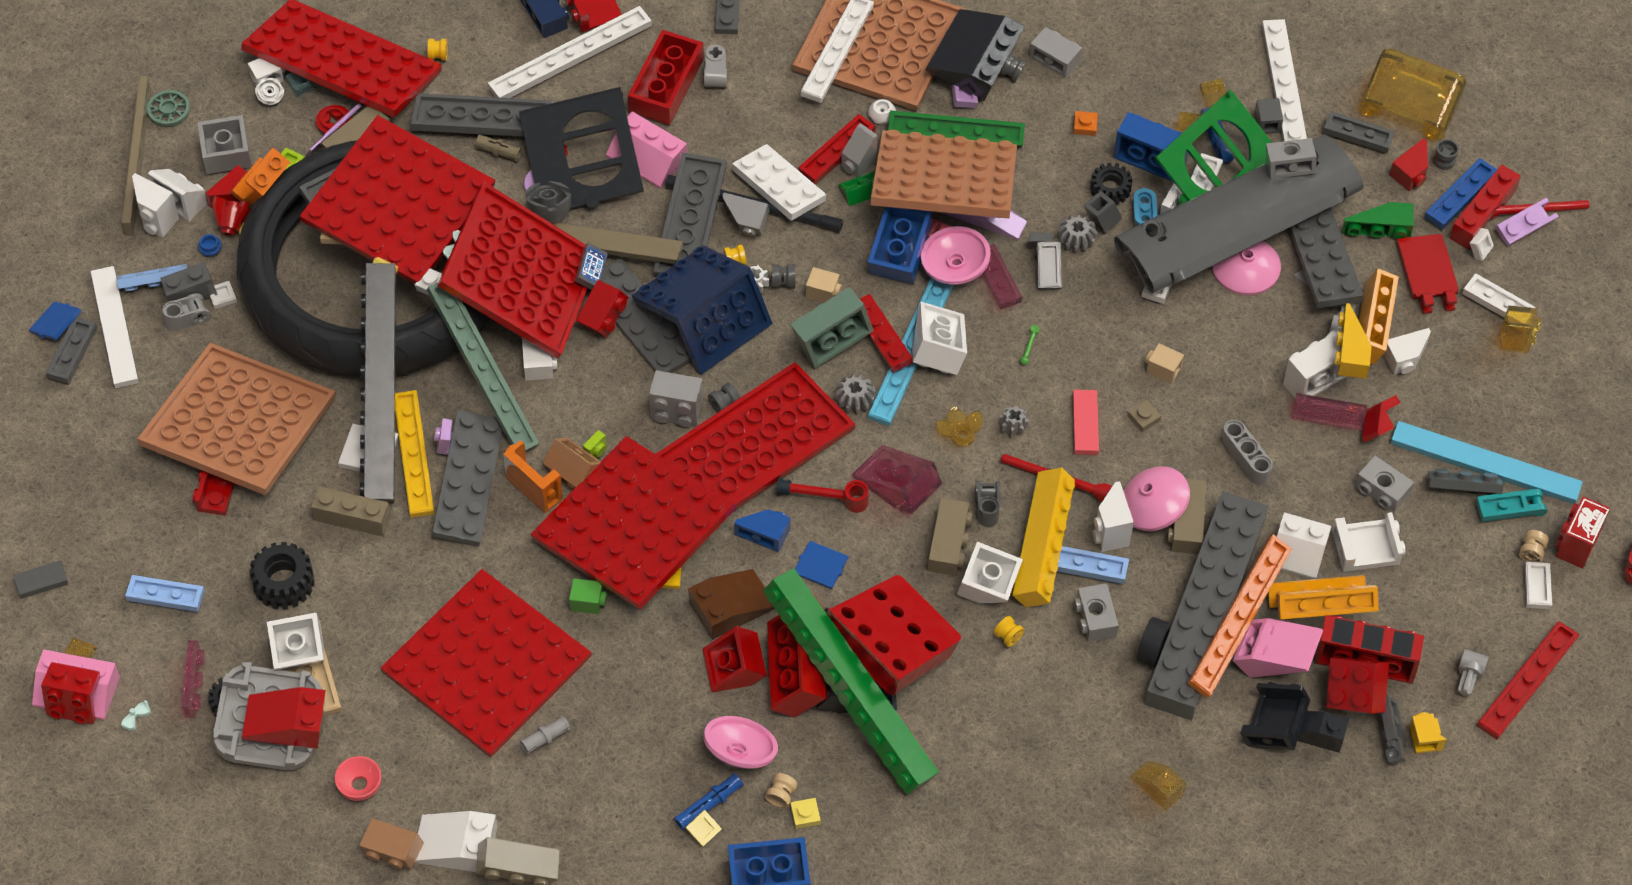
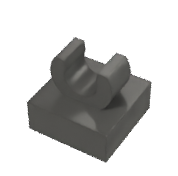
(1038, 237)

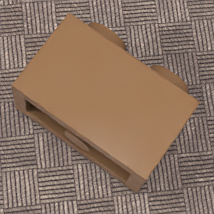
(570, 461)
(391, 844)

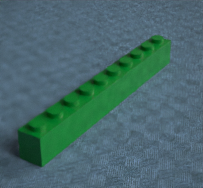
(850, 681)

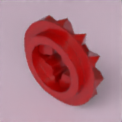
(323, 117)

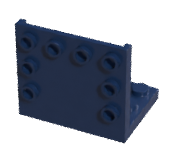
(710, 302)

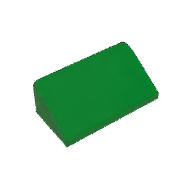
(858, 189)

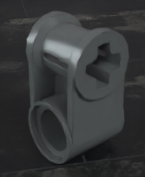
(988, 499)

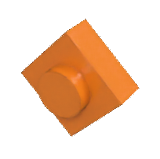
(1085, 123)

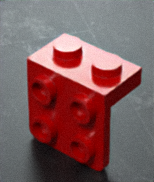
(593, 13)
(69, 692)

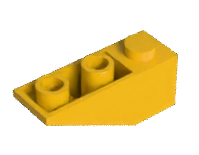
(1355, 348)

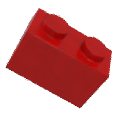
(734, 660)

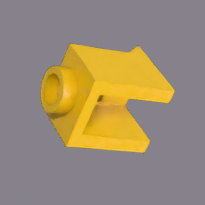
(1426, 733)

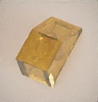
(1160, 783)

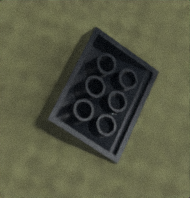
(975, 51)

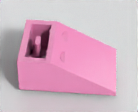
(1276, 648)

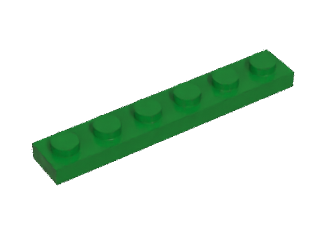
(957, 126)

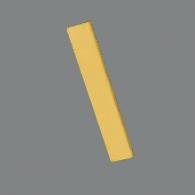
(413, 454)

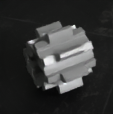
(1014, 421)

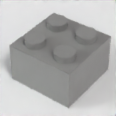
(224, 144)
(676, 398)

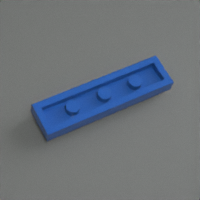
(1460, 194)

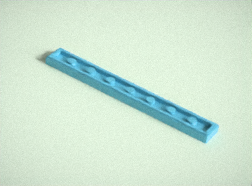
(896, 383)
(1486, 461)

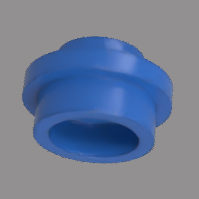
(209, 245)

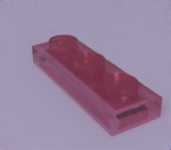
(1001, 281)
(1329, 411)
(193, 679)

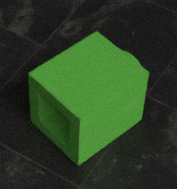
(587, 596)

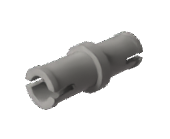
(544, 735)

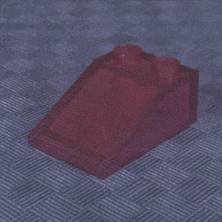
(899, 478)

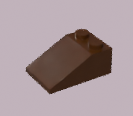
(729, 601)

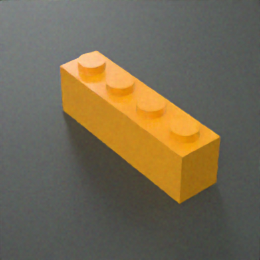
(1378, 310)

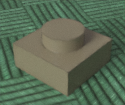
(1144, 415)

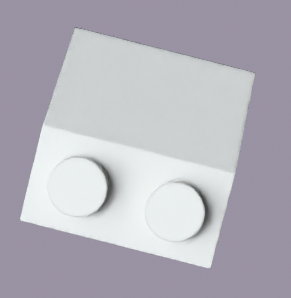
(188, 196)
(155, 206)
(1113, 521)
(1307, 543)
(989, 575)
(296, 641)

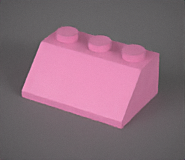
(655, 149)
(104, 691)

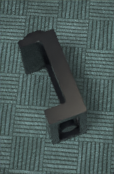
(1277, 716)

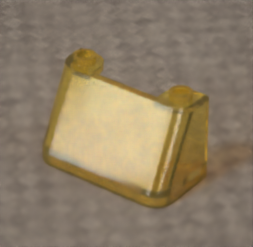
(1414, 91)

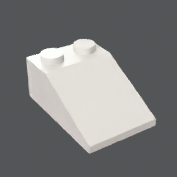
(939, 339)
(454, 838)

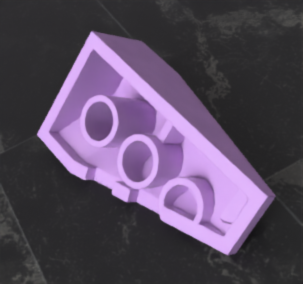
(1008, 227)

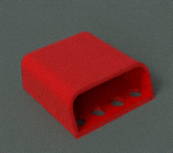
(894, 633)

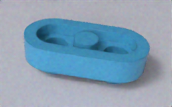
(1144, 211)

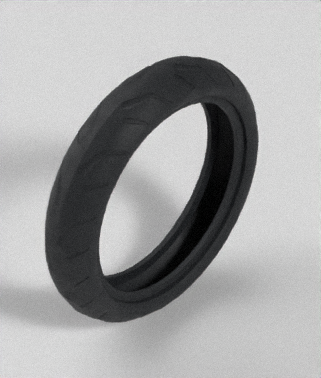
(289, 326)

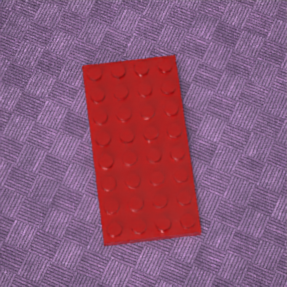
(342, 57)
(760, 436)

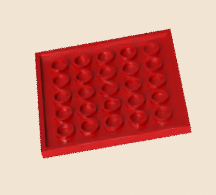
(395, 199)
(516, 270)
(633, 522)
(486, 662)

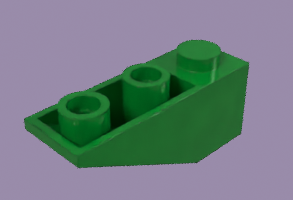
(1386, 220)

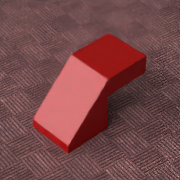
(1377, 420)

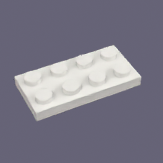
(779, 182)

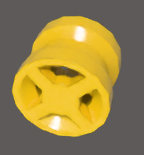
(437, 49)
(736, 253)
(1008, 631)

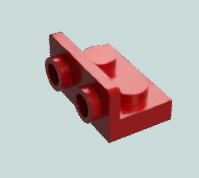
(213, 494)

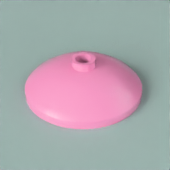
(954, 247)
(1251, 274)
(1163, 503)
(740, 742)

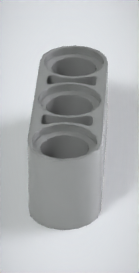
(1243, 443)

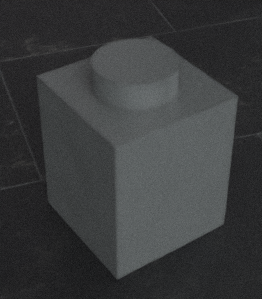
(1269, 115)
(1103, 211)

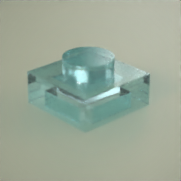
(300, 84)

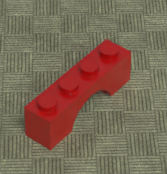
(1477, 214)

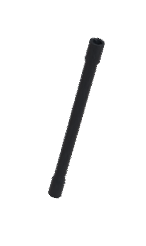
(823, 221)

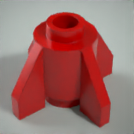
(229, 215)

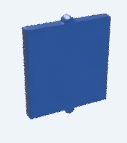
(55, 320)
(821, 565)

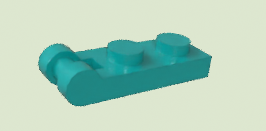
(1511, 505)

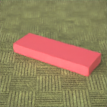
(1085, 422)

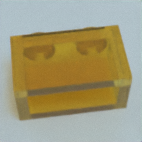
(1519, 329)

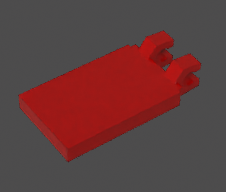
(1428, 270)

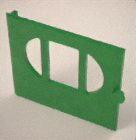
(1226, 109)

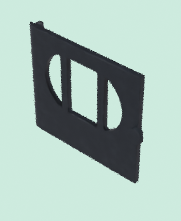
(547, 154)

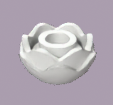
(274, 86)
(875, 111)

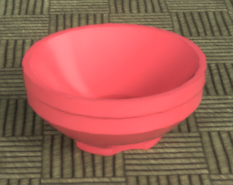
(358, 768)

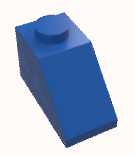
(764, 528)

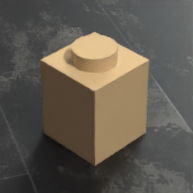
(822, 285)
(1164, 363)

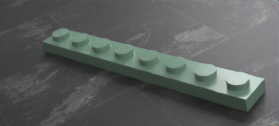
(483, 367)

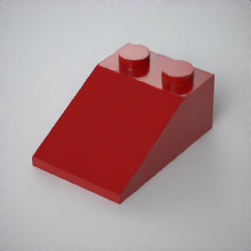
(285, 717)

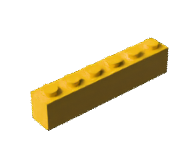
(1044, 537)

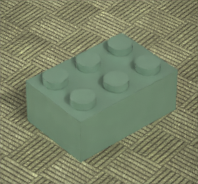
(832, 327)

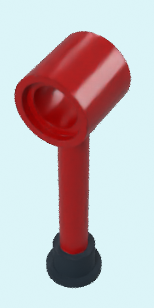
(852, 488)

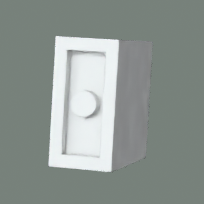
(1368, 543)

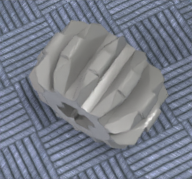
(1077, 233)
(854, 393)

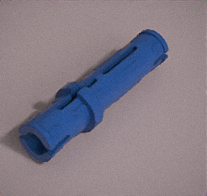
(717, 795)

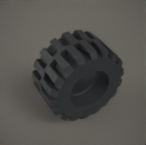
(287, 591)

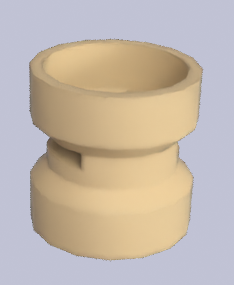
(1533, 546)
(781, 790)

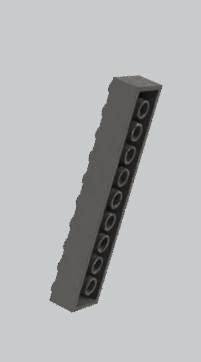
(1206, 600)

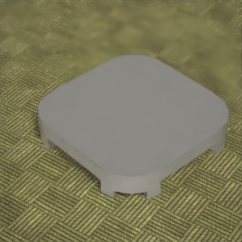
(231, 716)

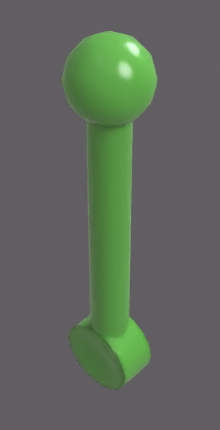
(1034, 330)

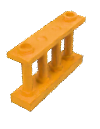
(1323, 597)

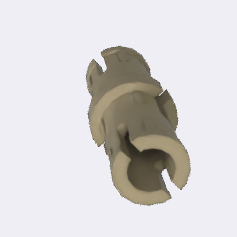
(498, 148)

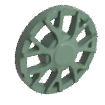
(168, 108)

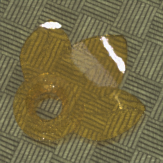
(959, 423)

